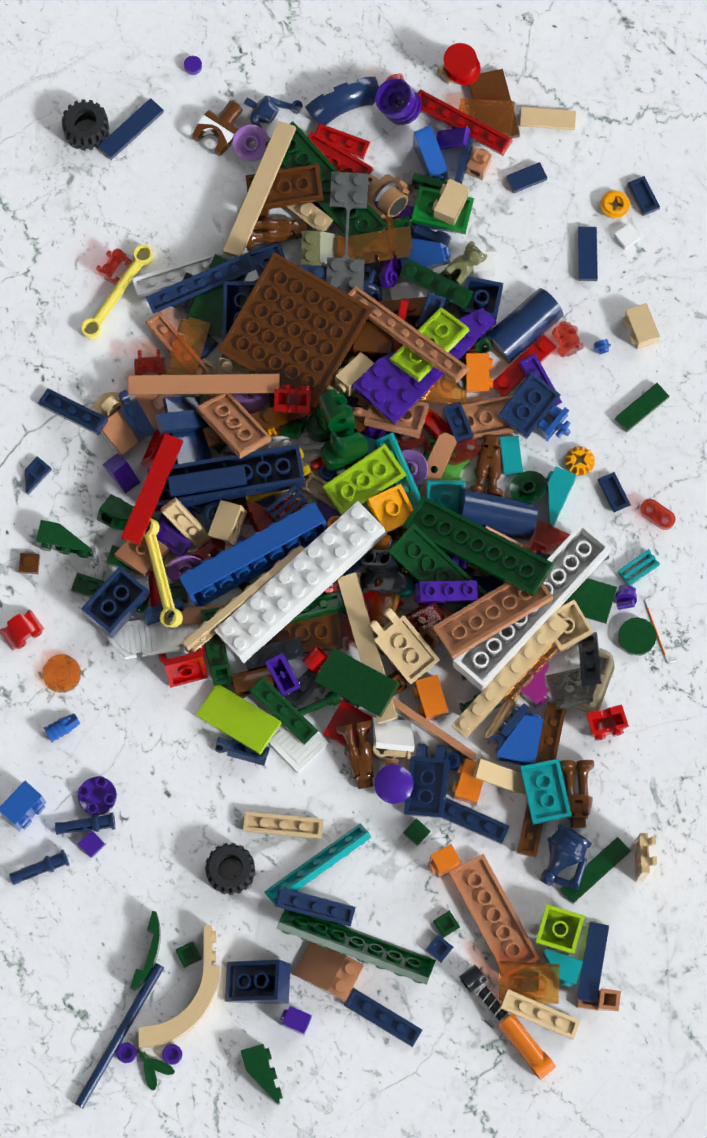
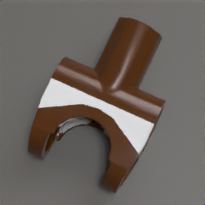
(219, 126)

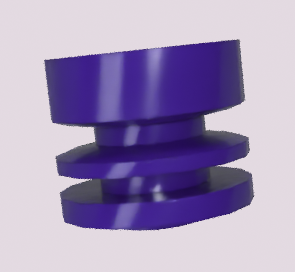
(398, 101)

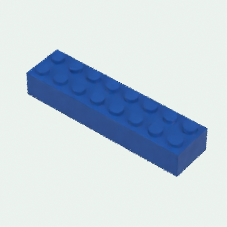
(253, 555)

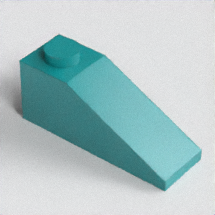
(558, 488)

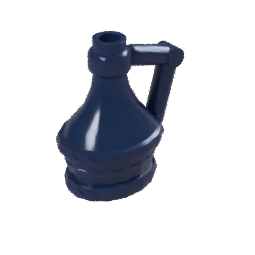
(565, 850)

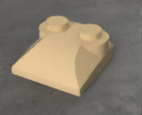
(577, 629)

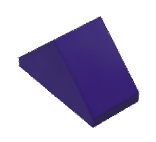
(121, 473)
(283, 674)

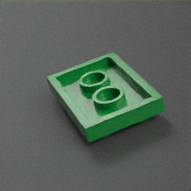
(424, 214)

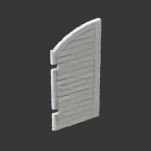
(151, 639)
(289, 745)

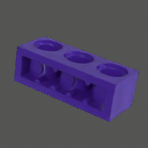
(446, 591)

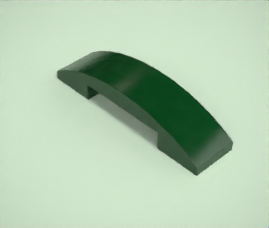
(216, 654)
(141, 975)

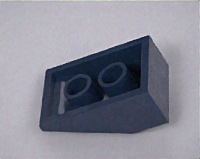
(258, 982)

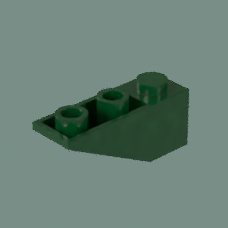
(116, 513)
(57, 537)
(258, 1067)

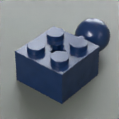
(484, 290)

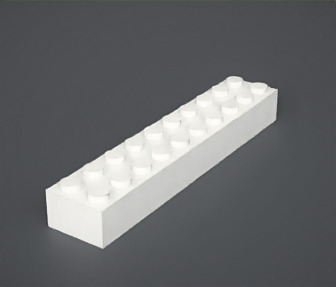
(572, 566)
(300, 582)

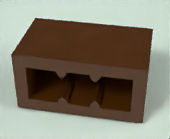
(245, 680)

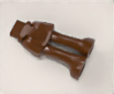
(580, 803)

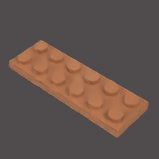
(488, 617)
(493, 912)

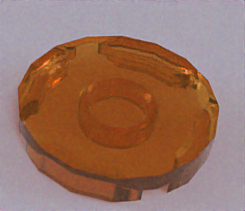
(61, 673)

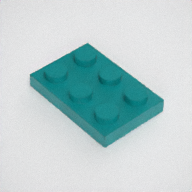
(545, 791)

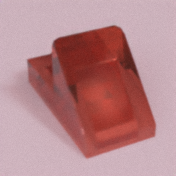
(210, 548)
(425, 616)

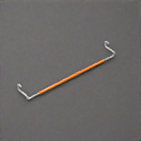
(656, 631)

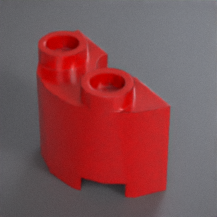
(292, 399)
(21, 628)
(607, 722)

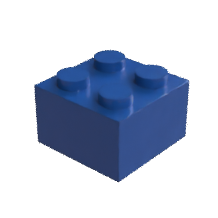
(22, 806)

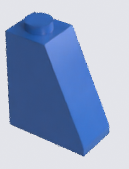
(429, 153)
(428, 254)
(523, 742)

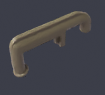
(600, 689)

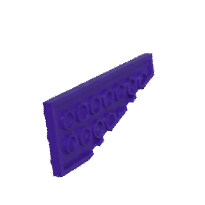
(395, 392)

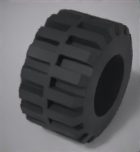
(83, 111)
(226, 852)

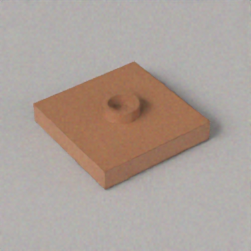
(138, 556)

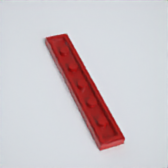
(455, 119)
(152, 489)

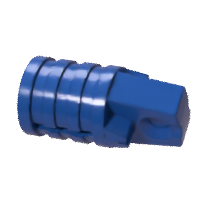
(61, 727)

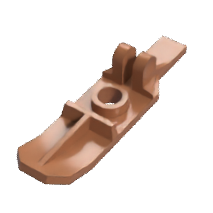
(439, 457)

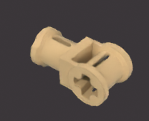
(390, 754)

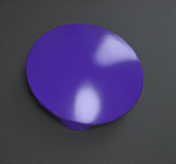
(393, 784)
(97, 795)

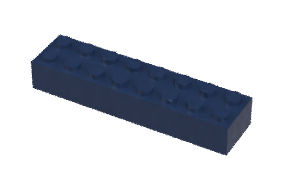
(265, 473)

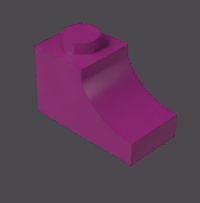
(536, 690)

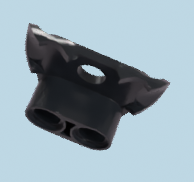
(379, 566)

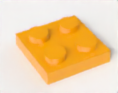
(391, 508)

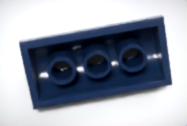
(234, 297)
(525, 324)
(500, 513)

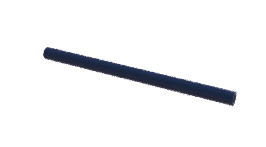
(119, 1035)

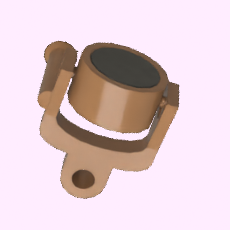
(393, 200)

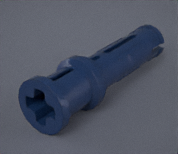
(95, 823)
(49, 864)

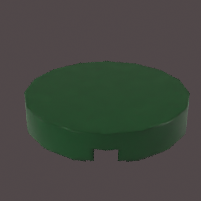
(637, 636)

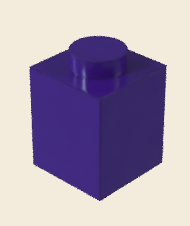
(296, 1020)

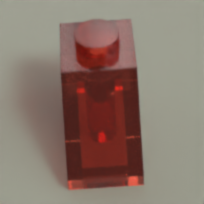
(258, 516)
(546, 537)

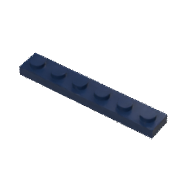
(200, 282)

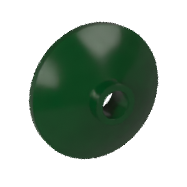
(527, 481)

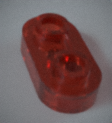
(463, 452)
(659, 513)

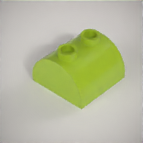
(560, 929)

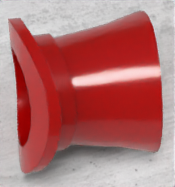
(461, 64)

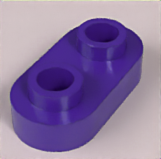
(390, 272)

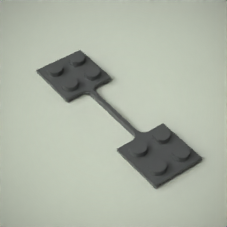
(348, 192)

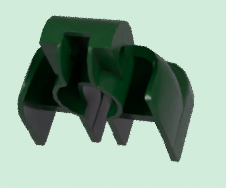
(336, 423)

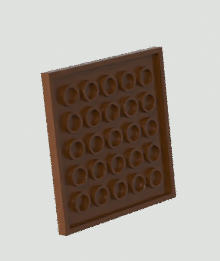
(295, 327)

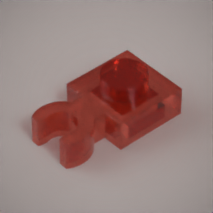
(346, 631)

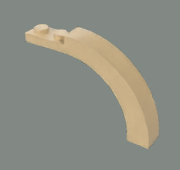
(181, 1024)

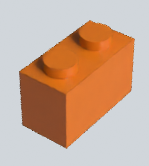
(478, 375)
(430, 697)
(467, 788)
(444, 861)

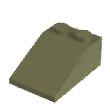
(317, 247)

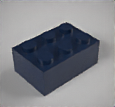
(115, 602)

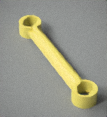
(117, 292)
(161, 578)

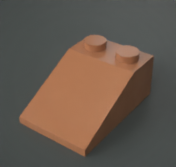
(329, 971)

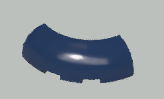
(343, 99)

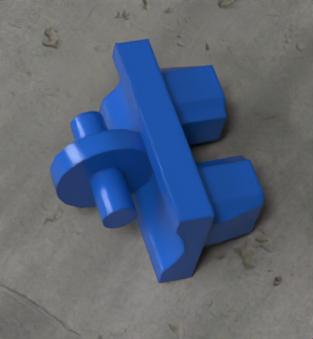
(549, 429)

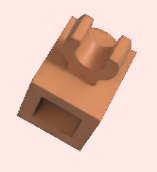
(479, 163)

